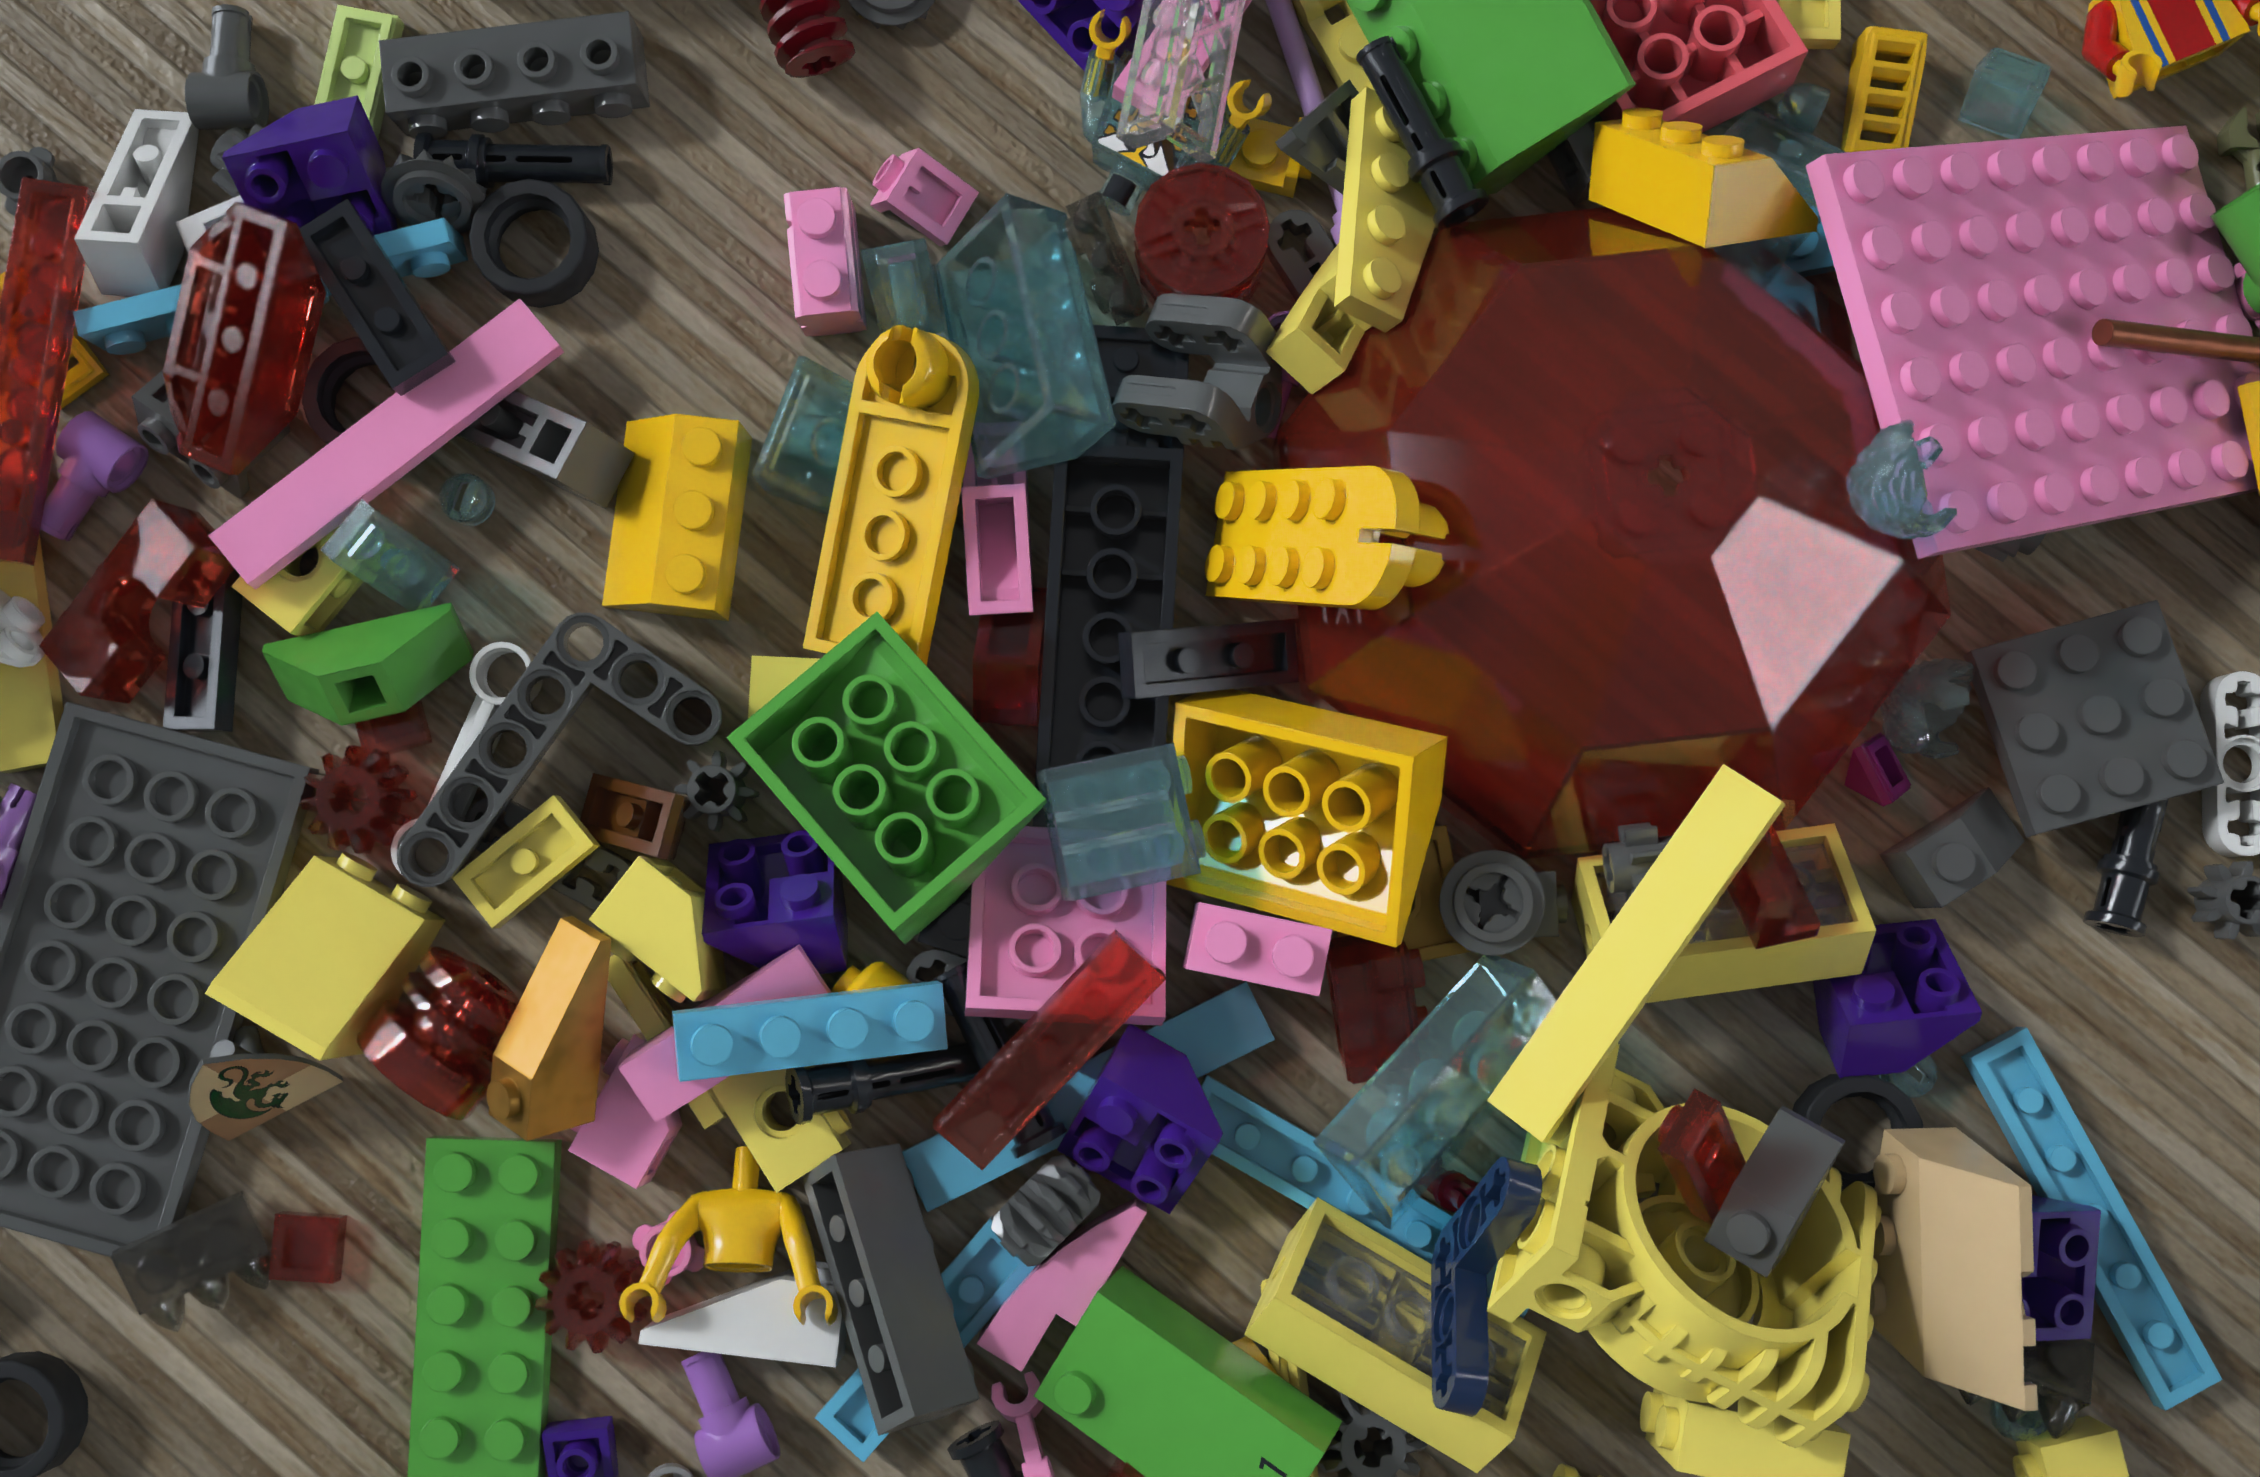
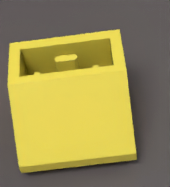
(659, 920)

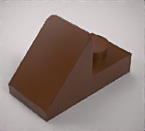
(634, 816)

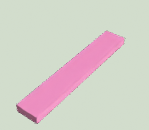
(385, 445)

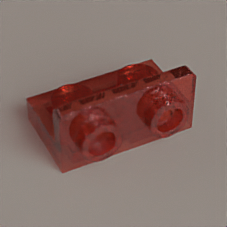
(1772, 896)

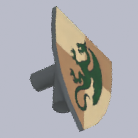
(248, 1087)

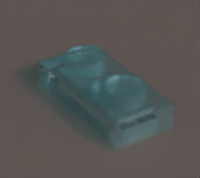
(389, 558)

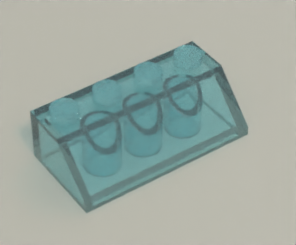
(1026, 324)
(1435, 1087)

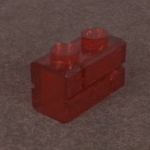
(1372, 1001)

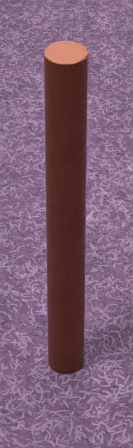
(2176, 340)

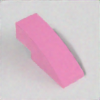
(997, 542)
(653, 1066)
(1061, 1284)

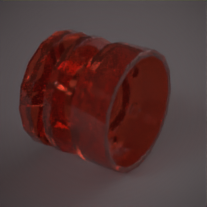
(1165, 240)
(440, 1044)

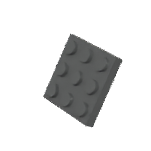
(2093, 718)

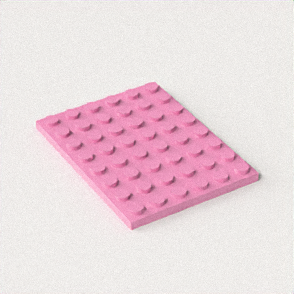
(1978, 309)

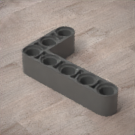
(540, 731)

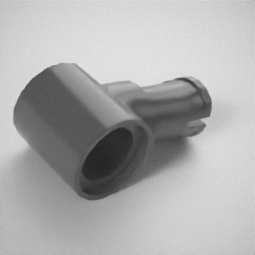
(228, 88)

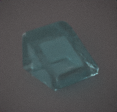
(2004, 93)

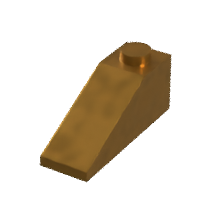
(553, 1043)

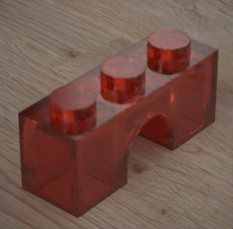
(105, 633)

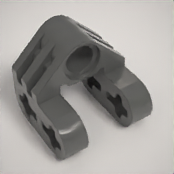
(1239, 394)

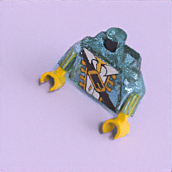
(1139, 168)

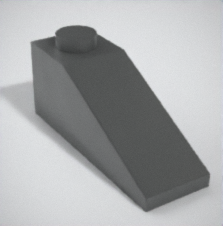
(552, 447)

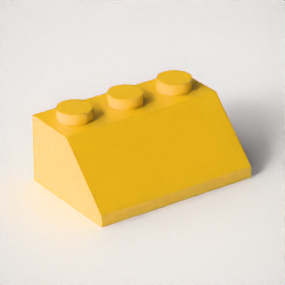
(1693, 182)
(679, 517)

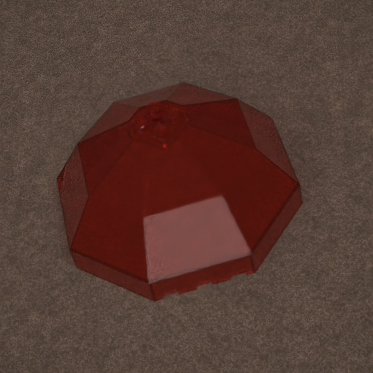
(1585, 627)

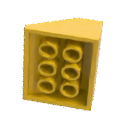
(1309, 810)

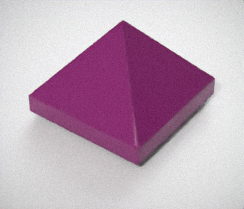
(1877, 771)

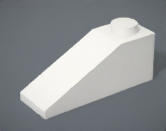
(147, 187)
(756, 1324)

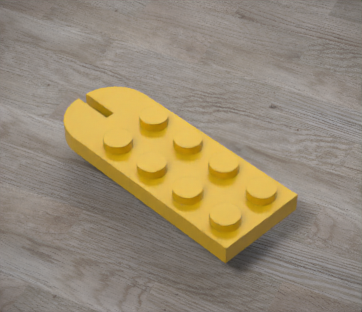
(895, 490)
(1317, 537)

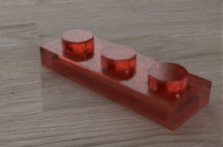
(1701, 1153)

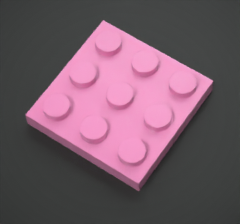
(1032, 941)

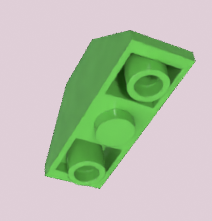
(371, 665)

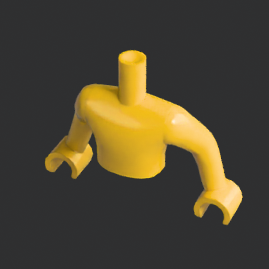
(738, 1236)

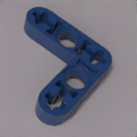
(1459, 1269)

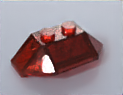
(241, 337)

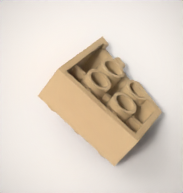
(1954, 1262)

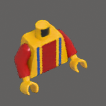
(2152, 39)

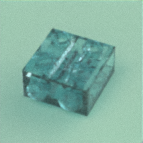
(1121, 821)

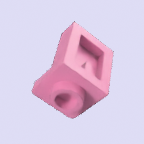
(923, 194)

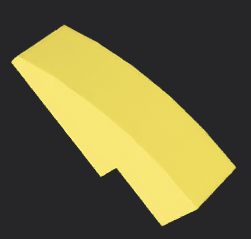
(1315, 336)

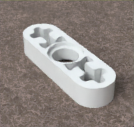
(2215, 808)

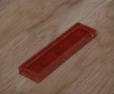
(1048, 1050)

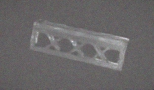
(1168, 72)

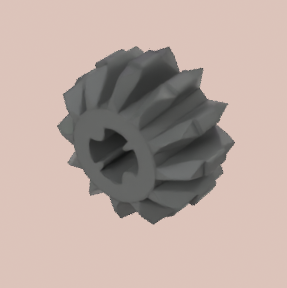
(1045, 1210)
(1387, 1454)

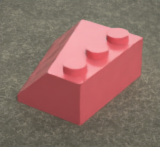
(1701, 56)

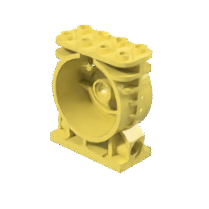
(1669, 1299)

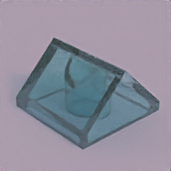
(806, 437)

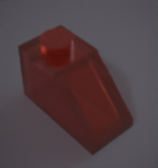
(1009, 665)

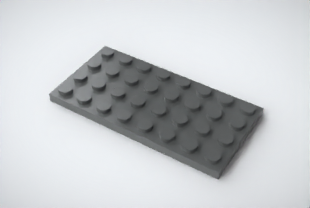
(119, 914)

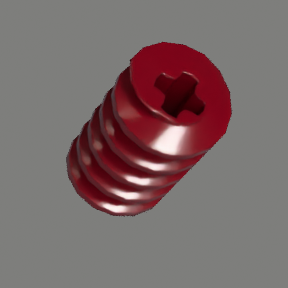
(806, 35)

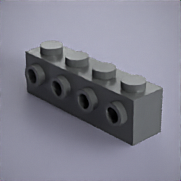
(515, 74)
(889, 1288)

